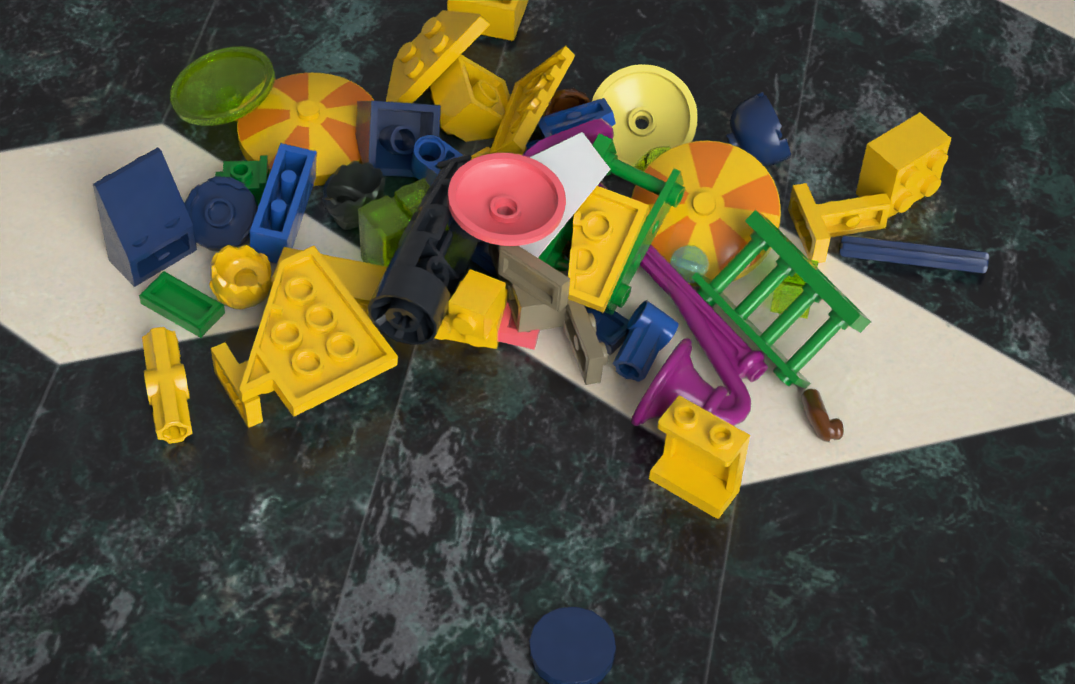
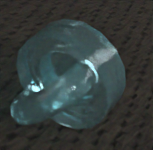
(688, 261)

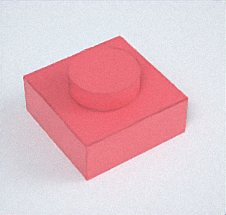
(509, 334)

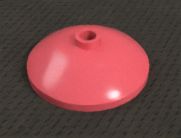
(506, 199)

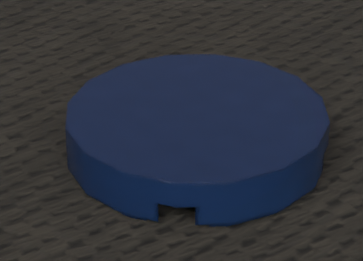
(221, 212)
(572, 647)

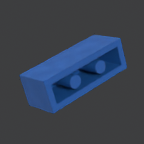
(283, 201)

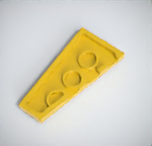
(529, 102)

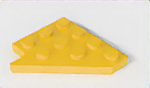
(312, 338)

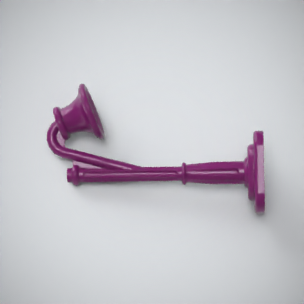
(720, 343)

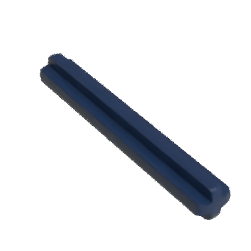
(914, 254)

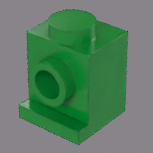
(250, 173)

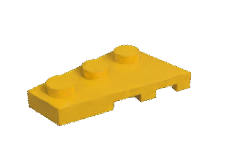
(601, 243)

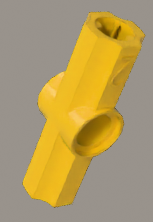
(166, 385)

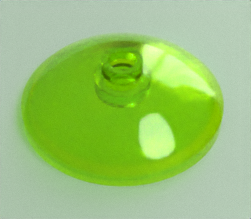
(222, 86)

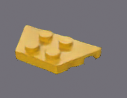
(432, 52)

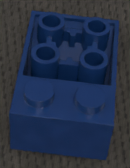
(143, 218)

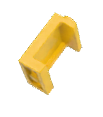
(700, 457)

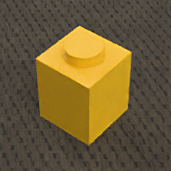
(476, 304)

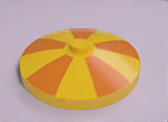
(306, 113)
(719, 195)

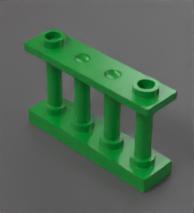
(669, 194)
(815, 289)

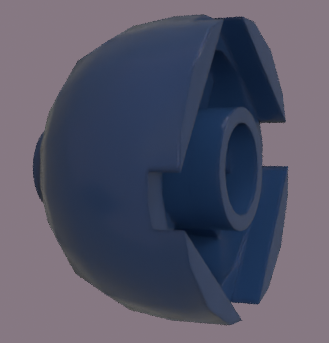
(758, 131)

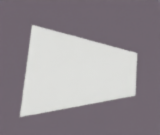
(579, 170)

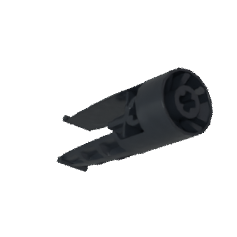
(424, 267)

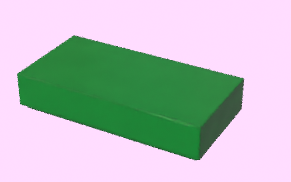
(182, 304)

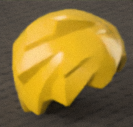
(240, 276)

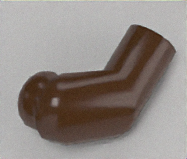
(818, 417)

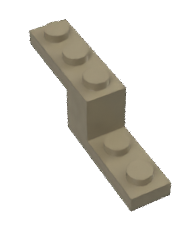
(578, 324)

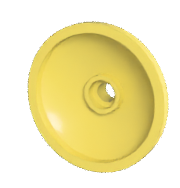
(649, 95)

